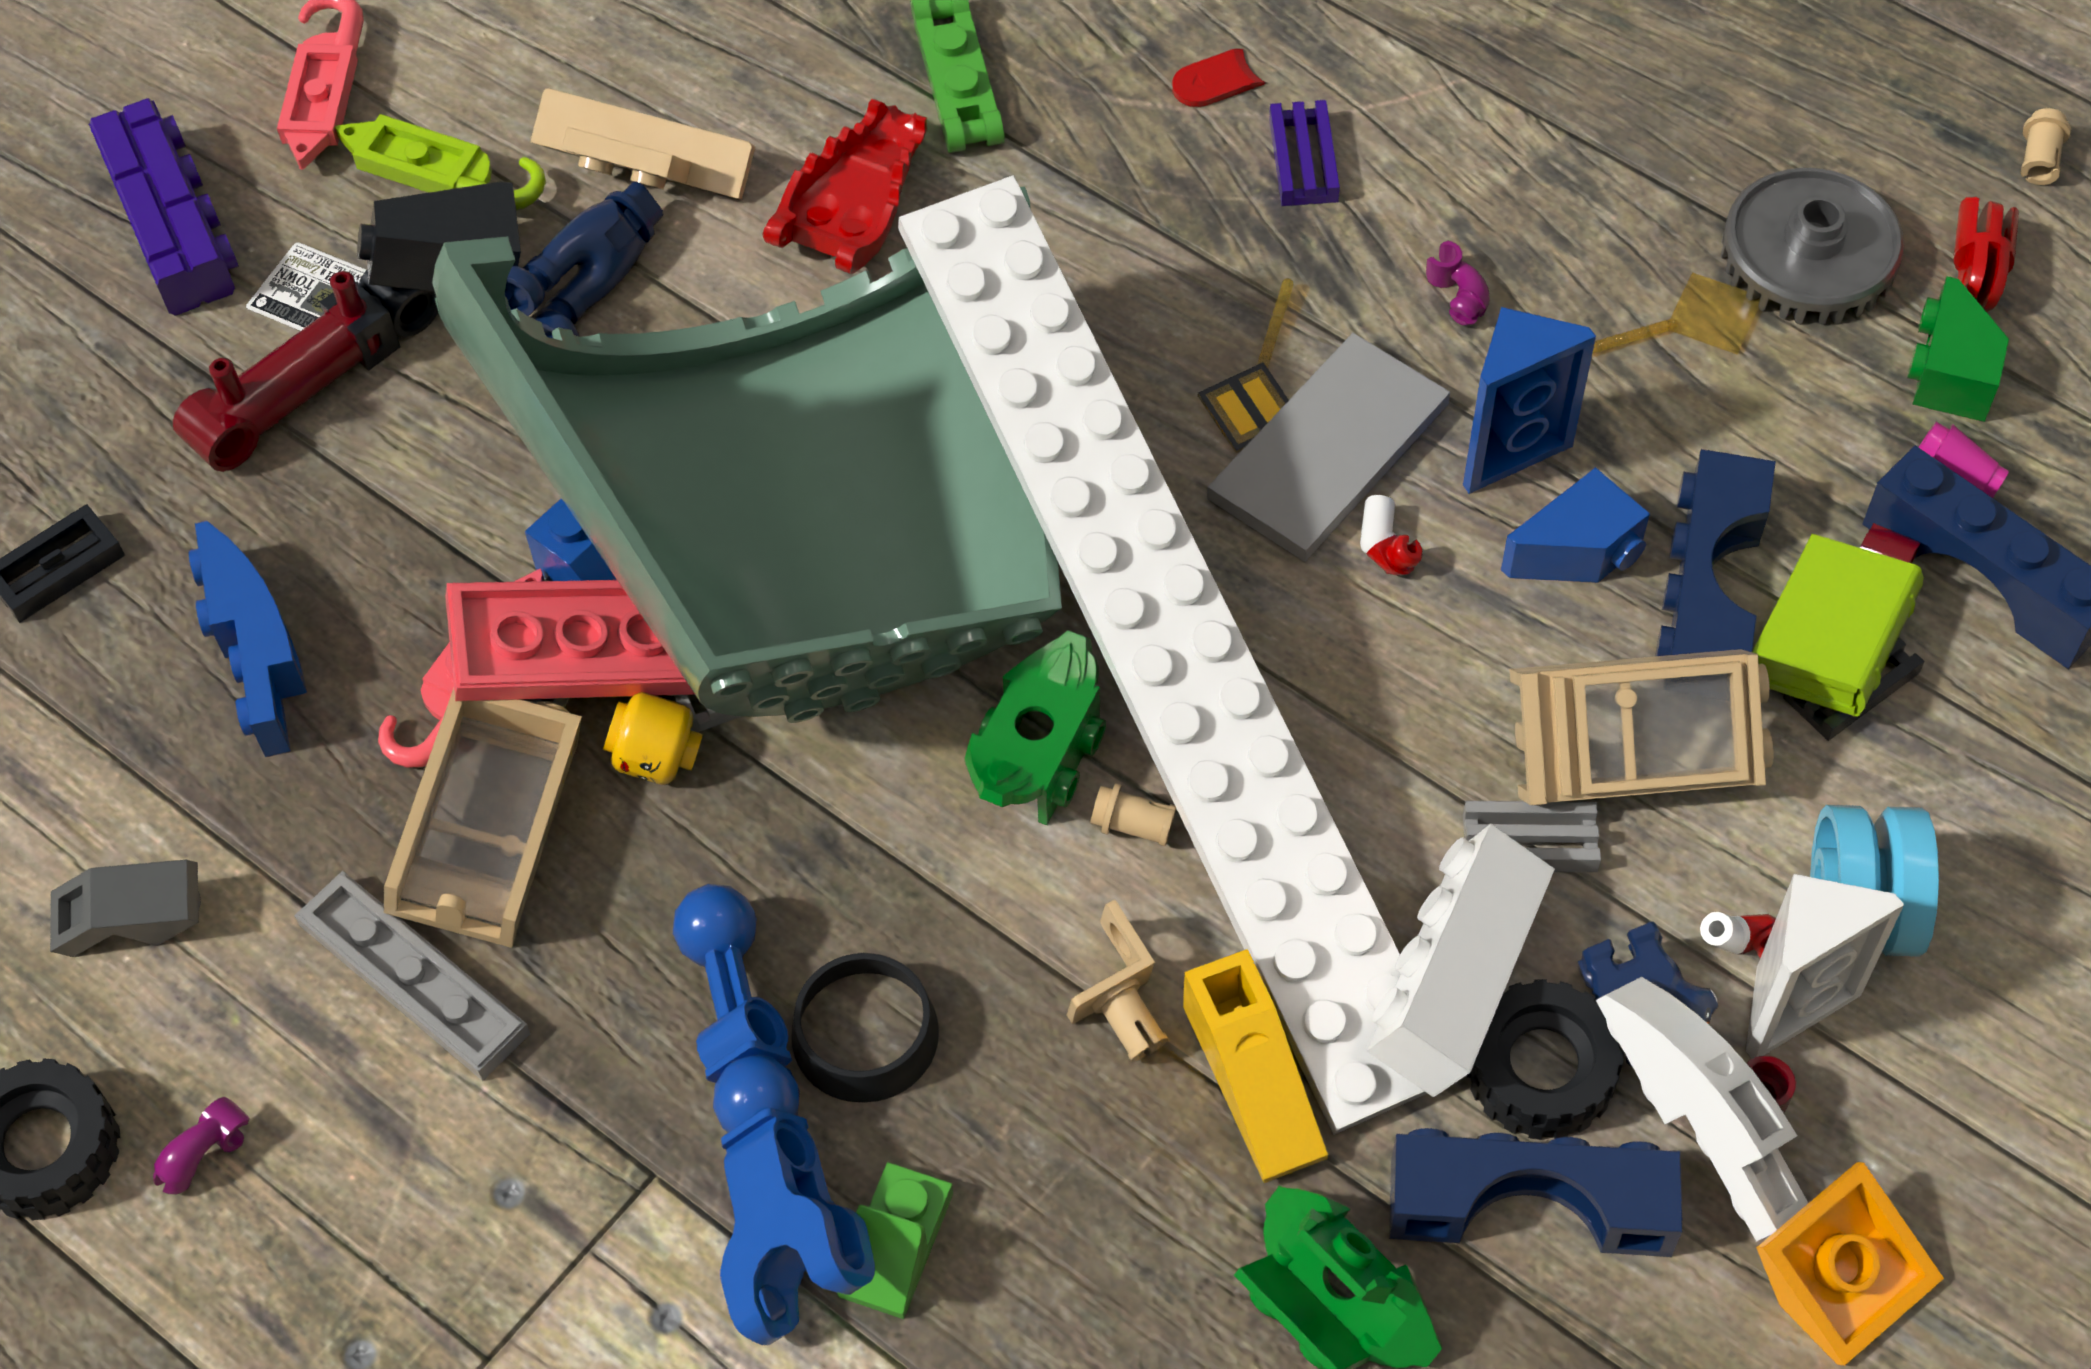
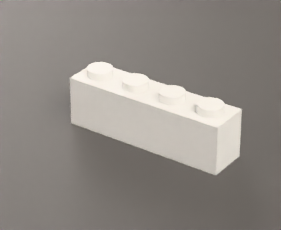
(1459, 960)

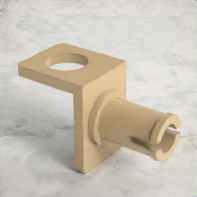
(1118, 994)

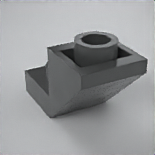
(129, 900)

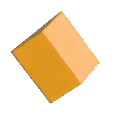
(1847, 1265)

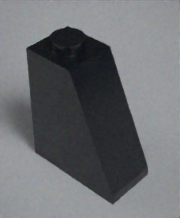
(411, 230)

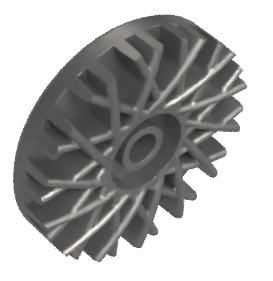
(1812, 243)

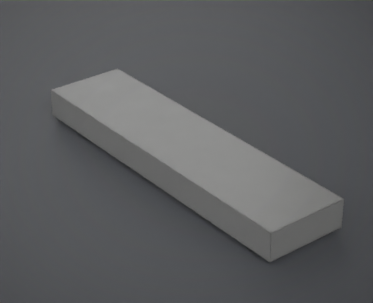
(413, 975)

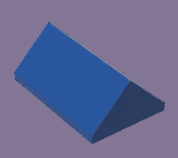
(1527, 395)

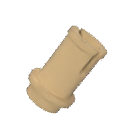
(2045, 136)
(1132, 815)

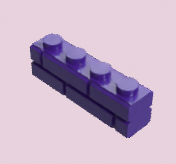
(162, 205)

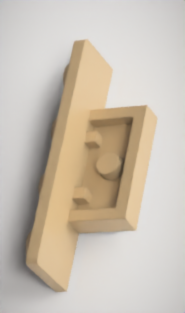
(642, 143)

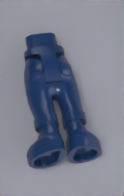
(604, 246)

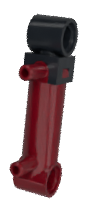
(355, 328)

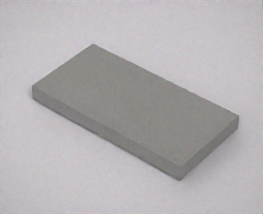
(1328, 446)

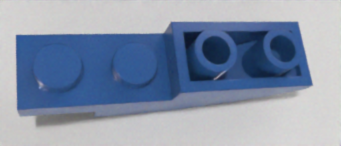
(250, 633)

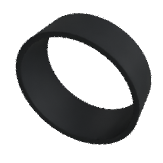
(869, 1084)

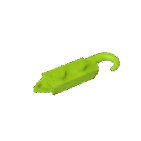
(427, 158)

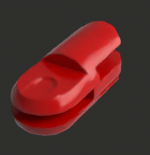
(1985, 249)

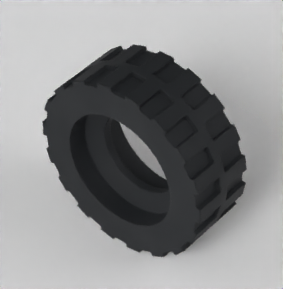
(1556, 1110)
(90, 1147)

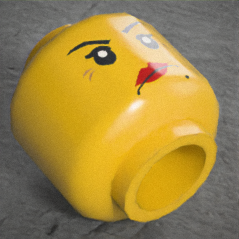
(652, 738)

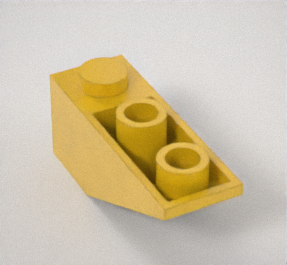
(1253, 1064)

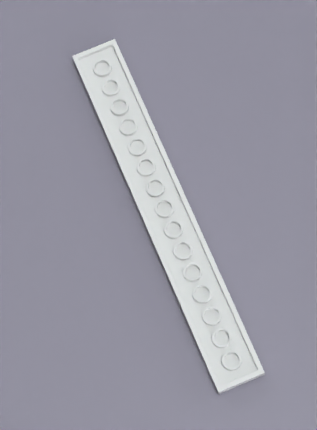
(1167, 640)

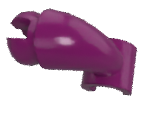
(1473, 291)
(182, 1155)

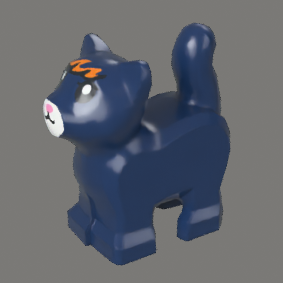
(1648, 961)

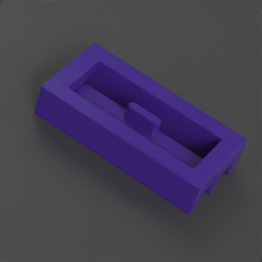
(1300, 118)

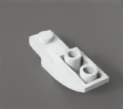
(1699, 1075)

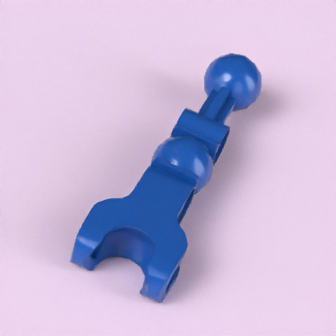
(771, 1160)

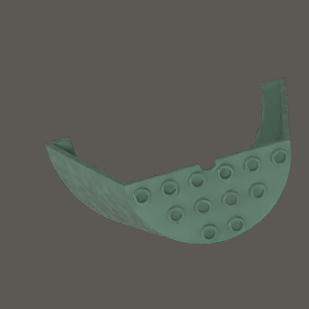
(779, 489)

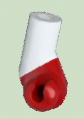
(1382, 544)
(1737, 933)

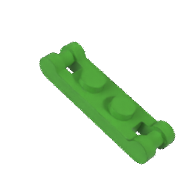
(957, 74)

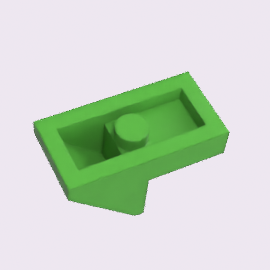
(901, 1233)

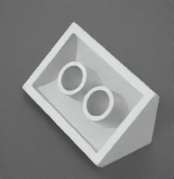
(1817, 957)

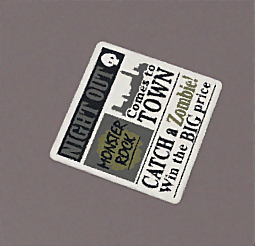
(298, 286)

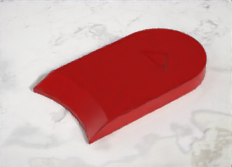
(1214, 79)

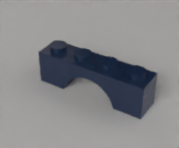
(1726, 513)
(1952, 517)
(1620, 1193)

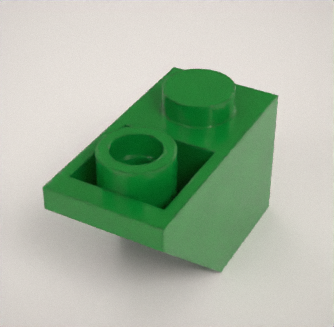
(1962, 355)

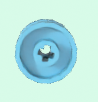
(1886, 856)

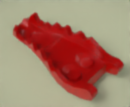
(851, 190)

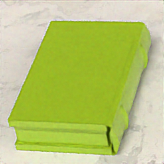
(1837, 624)

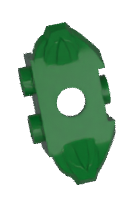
(1016, 770)
(1291, 1284)

